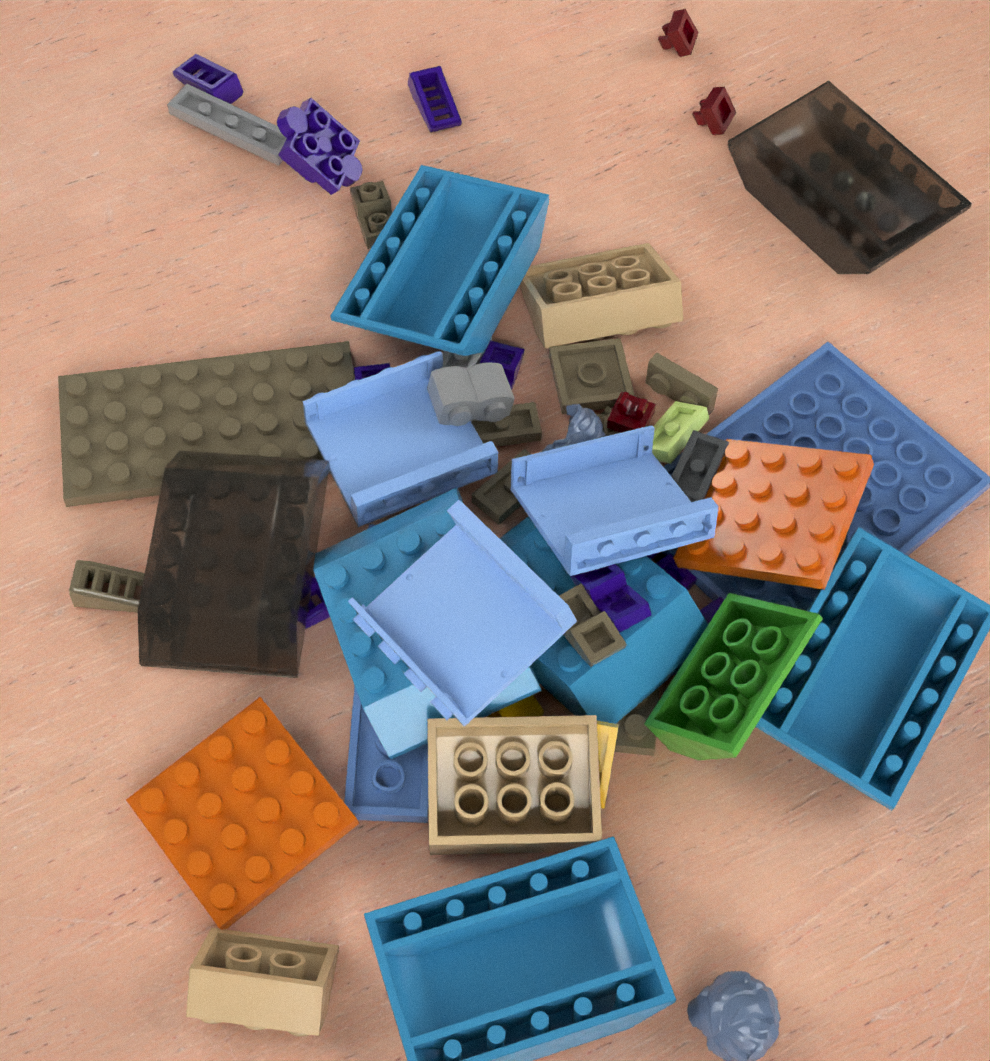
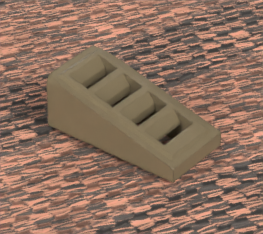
(100, 574)

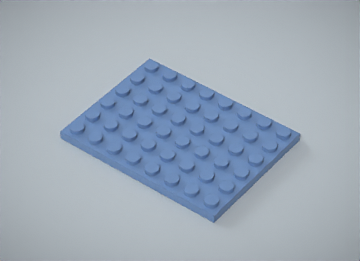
(836, 406)

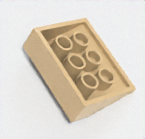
(601, 295)
(513, 784)

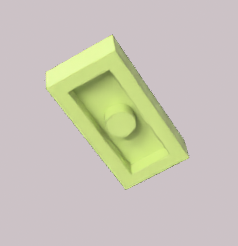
(675, 429)

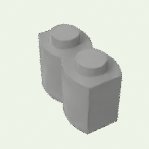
(470, 394)

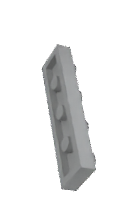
(228, 123)

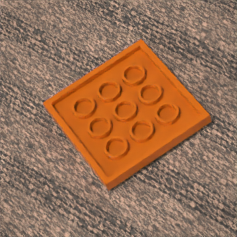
(780, 513)
(242, 813)

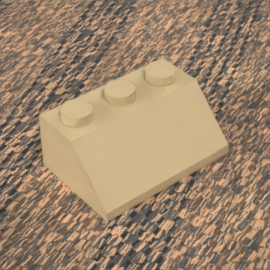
(262, 981)

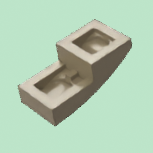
(594, 632)

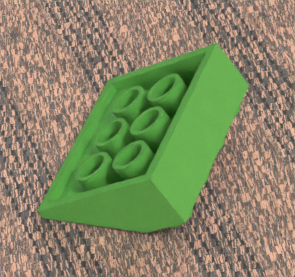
(730, 677)

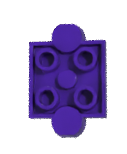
(319, 146)

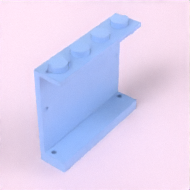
(389, 442)
(608, 501)
(465, 618)

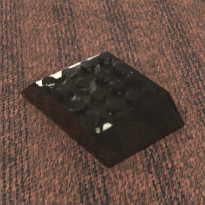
(842, 181)
(231, 563)

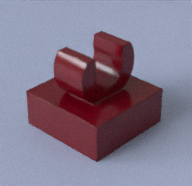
(679, 33)
(716, 111)
(630, 413)

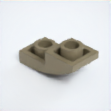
(372, 209)

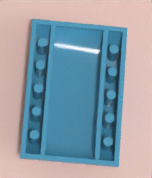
(446, 262)
(363, 570)
(653, 647)
(877, 668)
(521, 960)

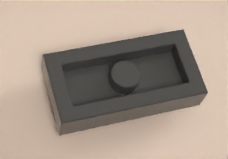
(699, 464)

